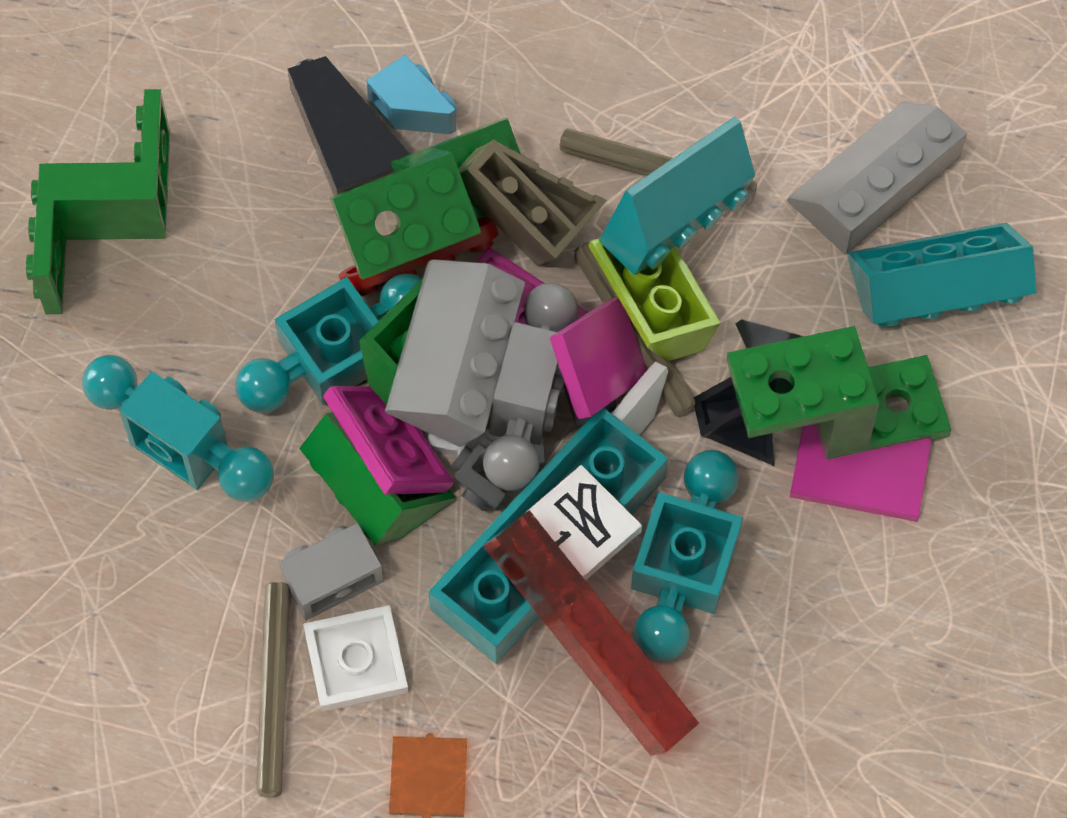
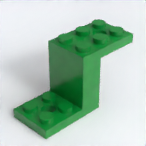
(425, 198)
(99, 202)
(837, 393)

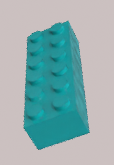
(475, 591)

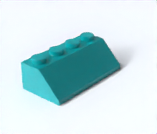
(681, 198)
(943, 273)

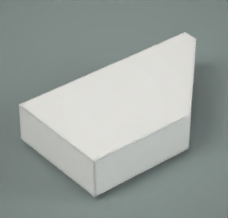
(641, 402)

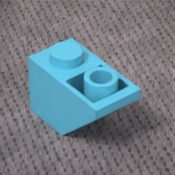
(409, 99)

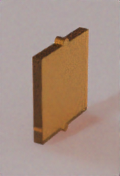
(428, 776)

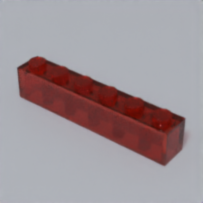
(591, 634)

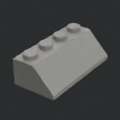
(879, 173)
(455, 349)

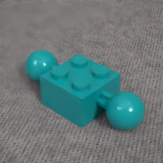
(320, 344)
(176, 429)
(686, 554)

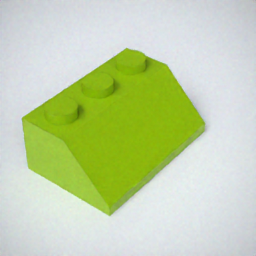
(662, 303)

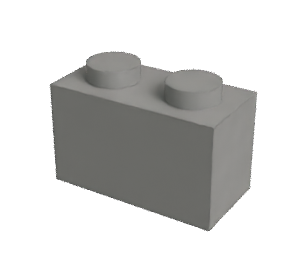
(331, 570)

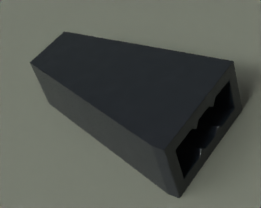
(342, 126)

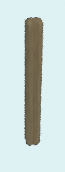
(620, 155)
(674, 389)
(273, 690)

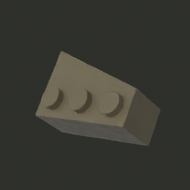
(526, 201)

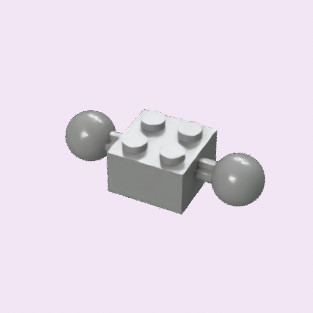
(528, 388)

